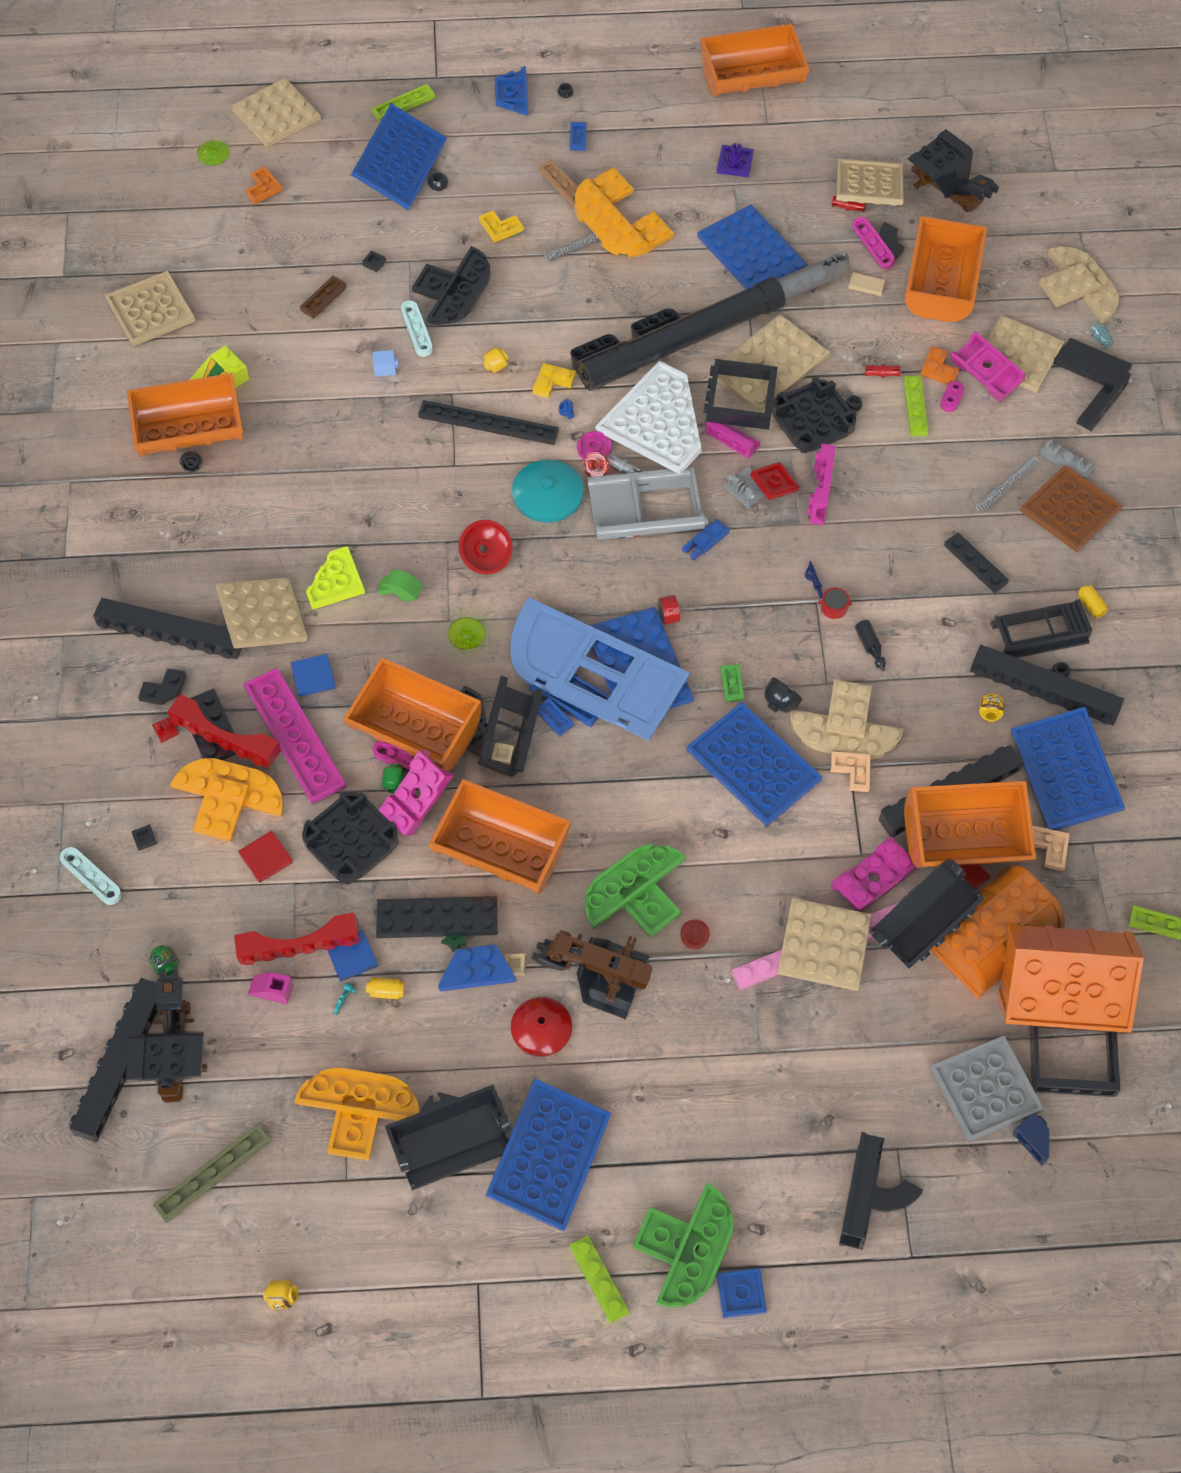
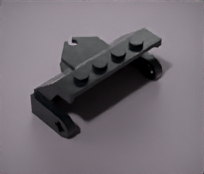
(927, 914)
(449, 1136)

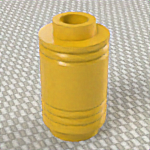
(1092, 601)
(385, 988)

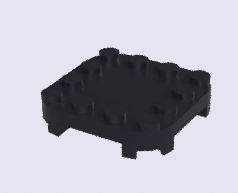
(814, 415)
(350, 837)

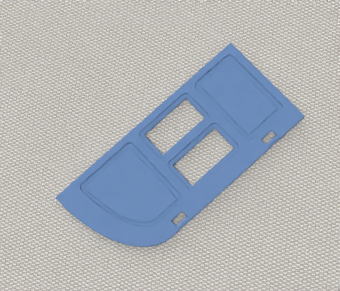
(555, 645)

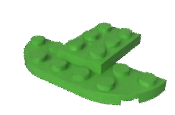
(633, 886)
(690, 1248)

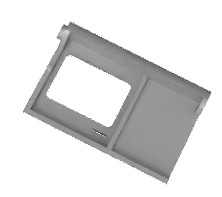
(619, 509)

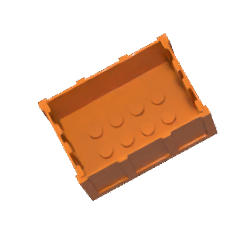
(1070, 978)

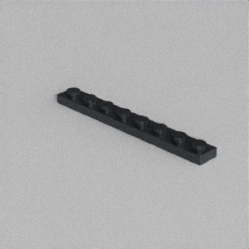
(488, 422)

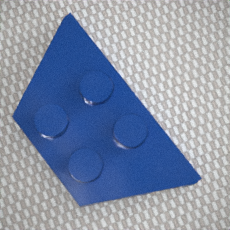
(512, 91)
(476, 968)

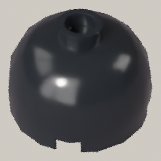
(781, 697)

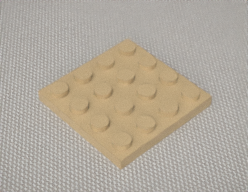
(276, 112)
(869, 182)
(150, 308)
(1026, 348)
(261, 612)
(824, 944)

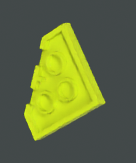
(335, 580)

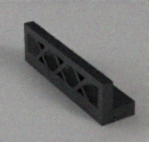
(1102, 403)

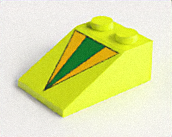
(223, 362)

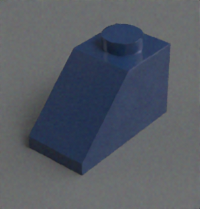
(1034, 1137)

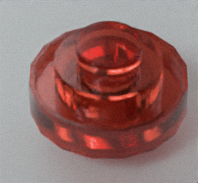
(596, 464)
(694, 934)

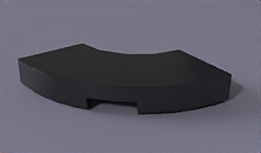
(889, 236)
(895, 1198)

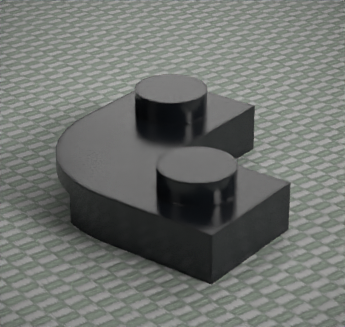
(164, 692)

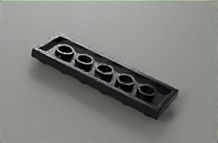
(437, 917)

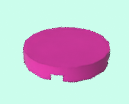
(594, 442)

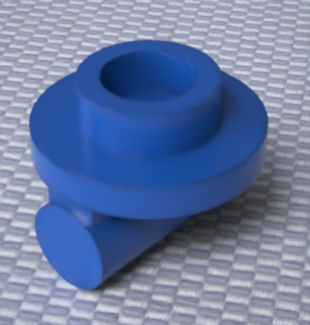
(566, 408)

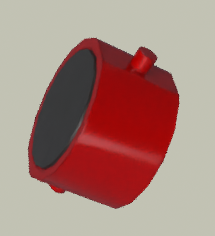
(835, 603)
(669, 609)

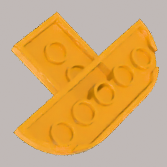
(225, 792)
(359, 1103)

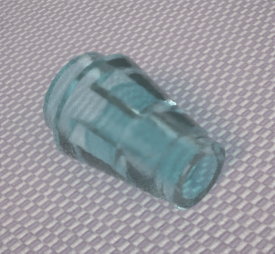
(1101, 334)

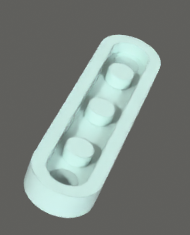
(416, 328)
(90, 876)

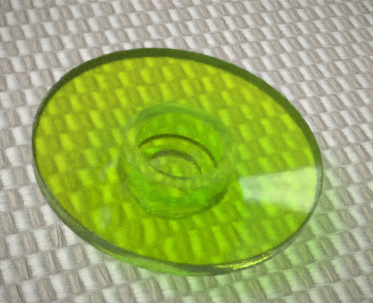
(213, 152)
(466, 627)

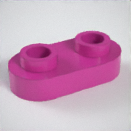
(954, 394)

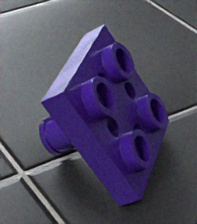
(735, 157)

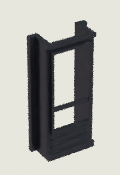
(1075, 620)
(520, 704)
(861, 1191)

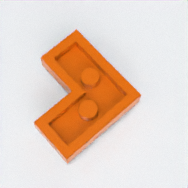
(265, 186)
(936, 369)

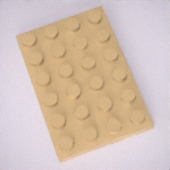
(777, 345)

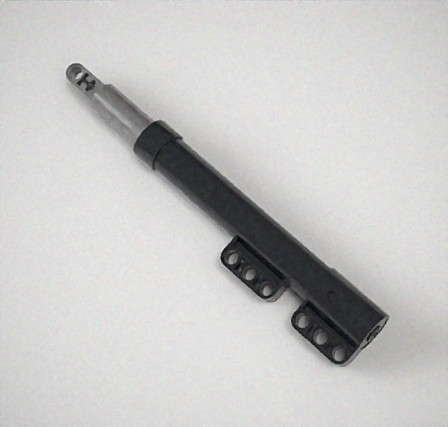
(667, 332)

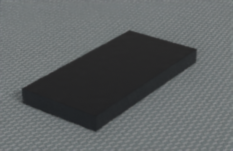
(1092, 363)

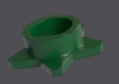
(454, 944)

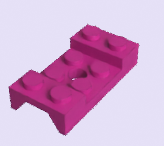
(998, 379)
(819, 500)
(404, 806)
(888, 862)

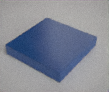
(313, 675)
(353, 959)
(741, 1293)

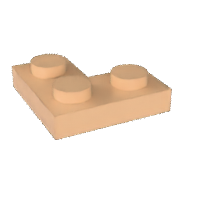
(857, 765)
(1055, 845)

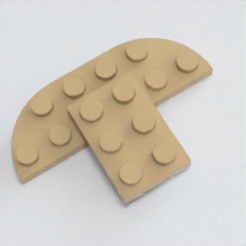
(1080, 278)
(845, 725)

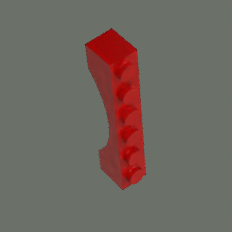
(256, 747)
(338, 931)

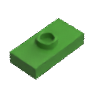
(732, 683)

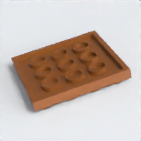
(1071, 508)

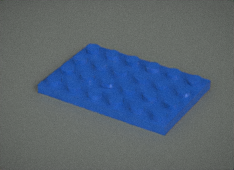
(399, 156)
(750, 247)
(644, 632)
(754, 764)
(1067, 769)
(548, 1155)

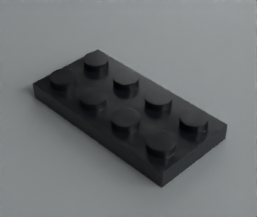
(214, 712)

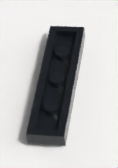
(976, 562)

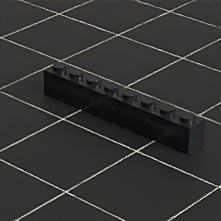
(165, 628)
(1046, 684)
(988, 769)
(112, 1067)

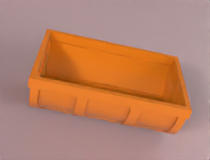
(753, 59)
(945, 269)
(184, 414)
(415, 714)
(969, 824)
(501, 836)
(979, 945)

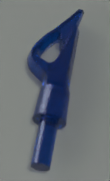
(814, 578)

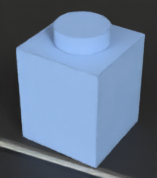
(385, 363)

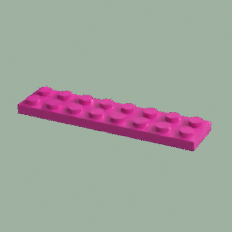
(295, 735)

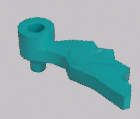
(348, 988)

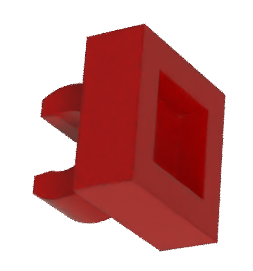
(165, 729)

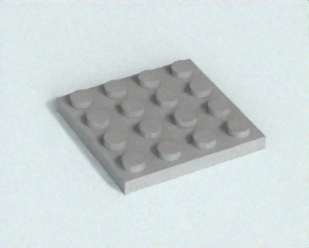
(986, 1088)

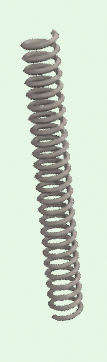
(584, 242)
(1008, 478)

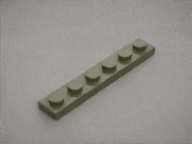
(211, 1173)

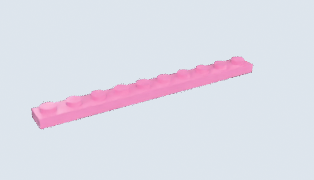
(768, 966)

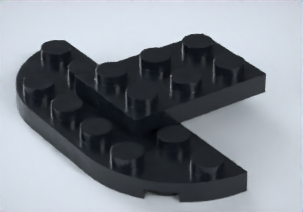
(456, 291)

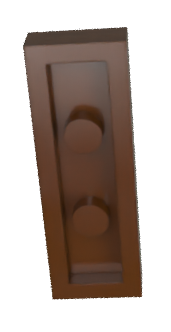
(323, 297)

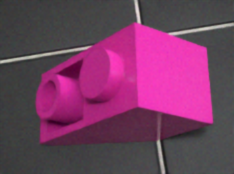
(271, 987)

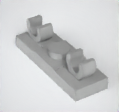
(1062, 456)

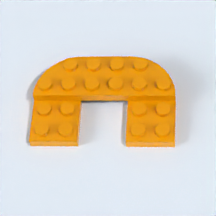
(595, 207)

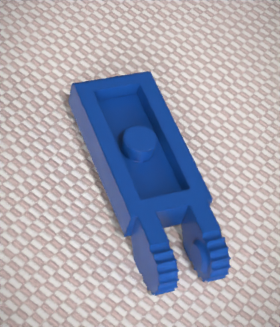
(706, 539)

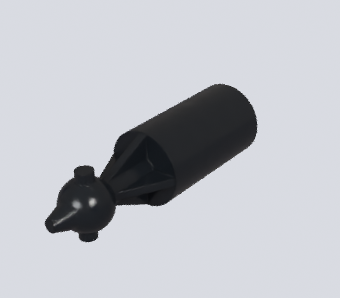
(870, 642)

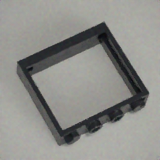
(735, 416)
(1071, 1086)

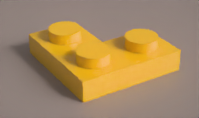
(499, 229)
(552, 375)

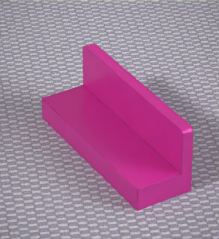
(733, 438)

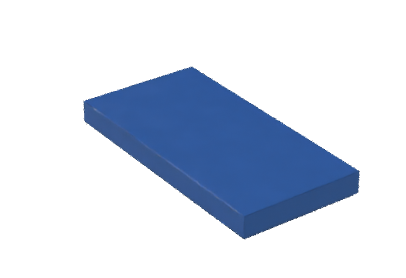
(579, 714)

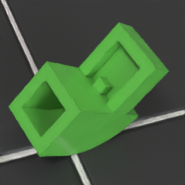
(400, 584)

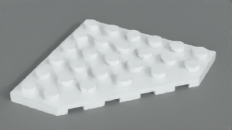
(657, 419)

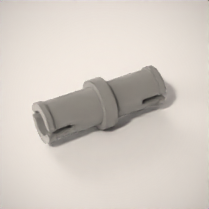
(622, 465)

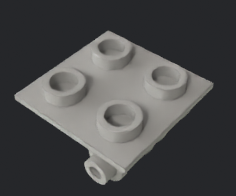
(744, 487)

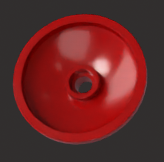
(496, 543)
(543, 1038)

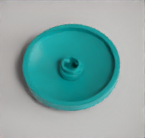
(547, 491)

